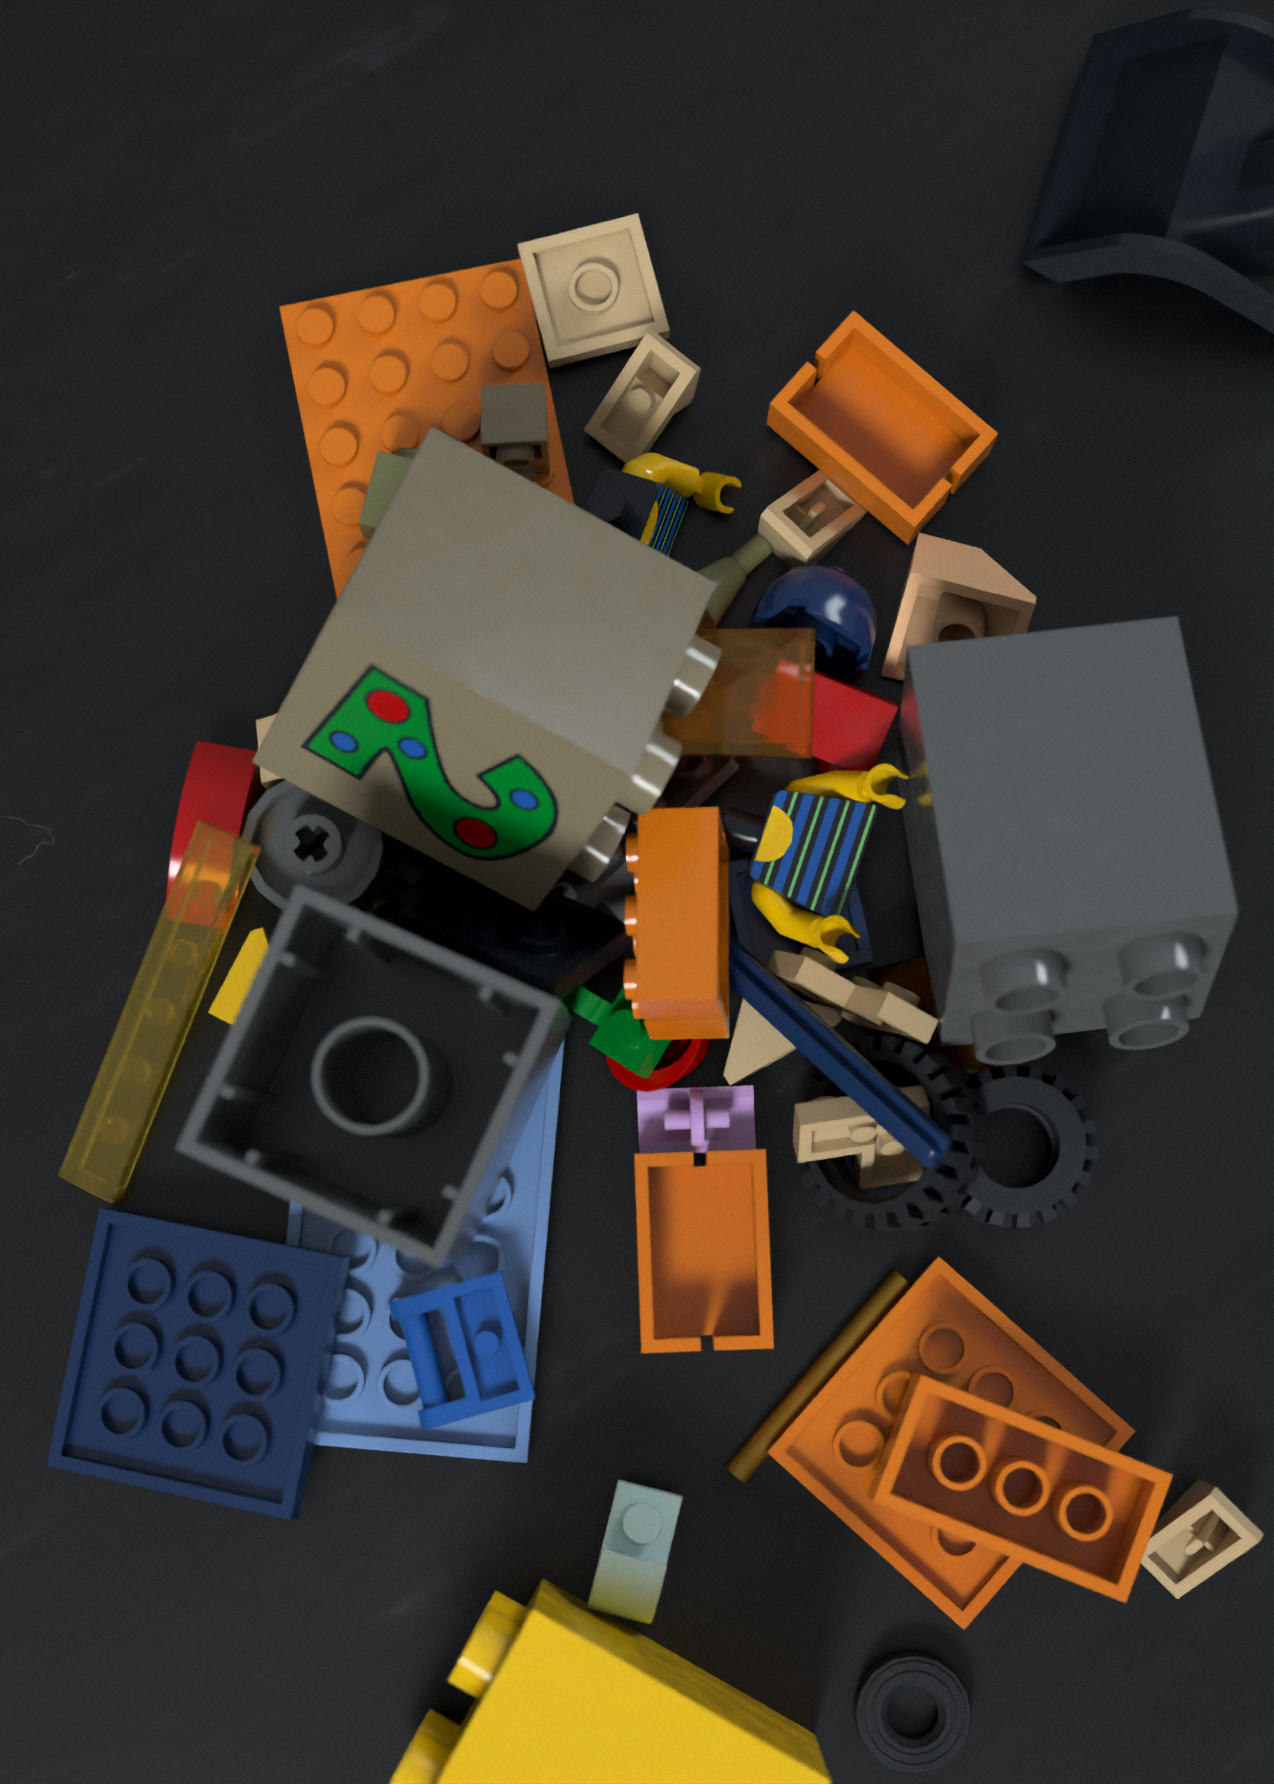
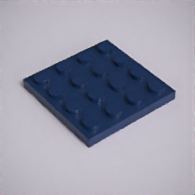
(198, 1363)

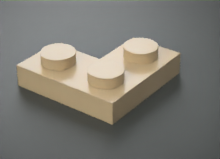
(859, 1001)
(842, 1128)

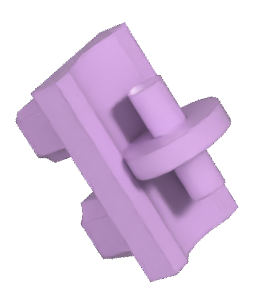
(696, 1119)

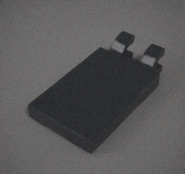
(541, 949)

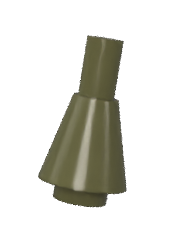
(730, 576)

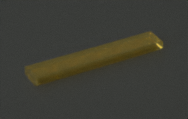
(159, 1011)

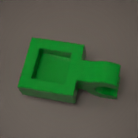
(618, 1032)

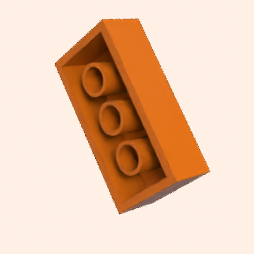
(1019, 1486)

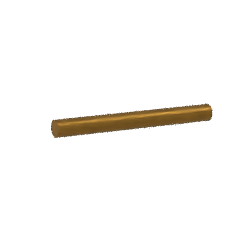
(754, 1452)

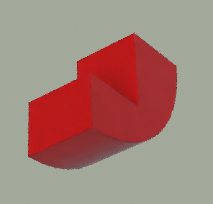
(217, 789)

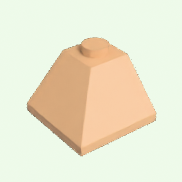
(954, 596)

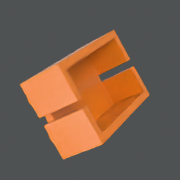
(880, 427)
(679, 924)
(703, 1251)

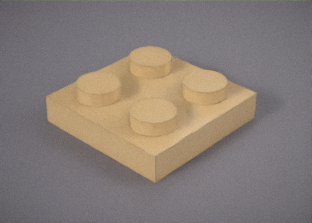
(593, 290)

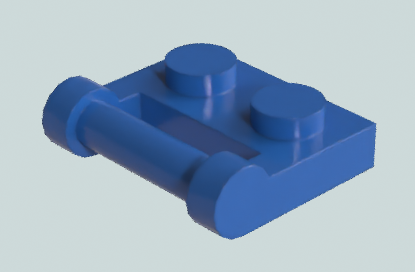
(483, 1344)

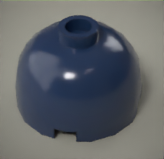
(833, 606)

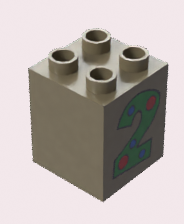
(496, 677)

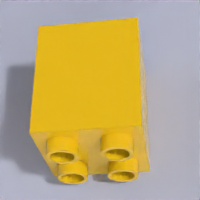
(597, 1703)

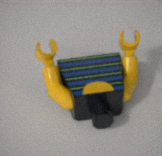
(652, 496)
(812, 851)

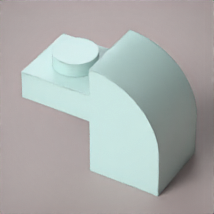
(634, 1552)

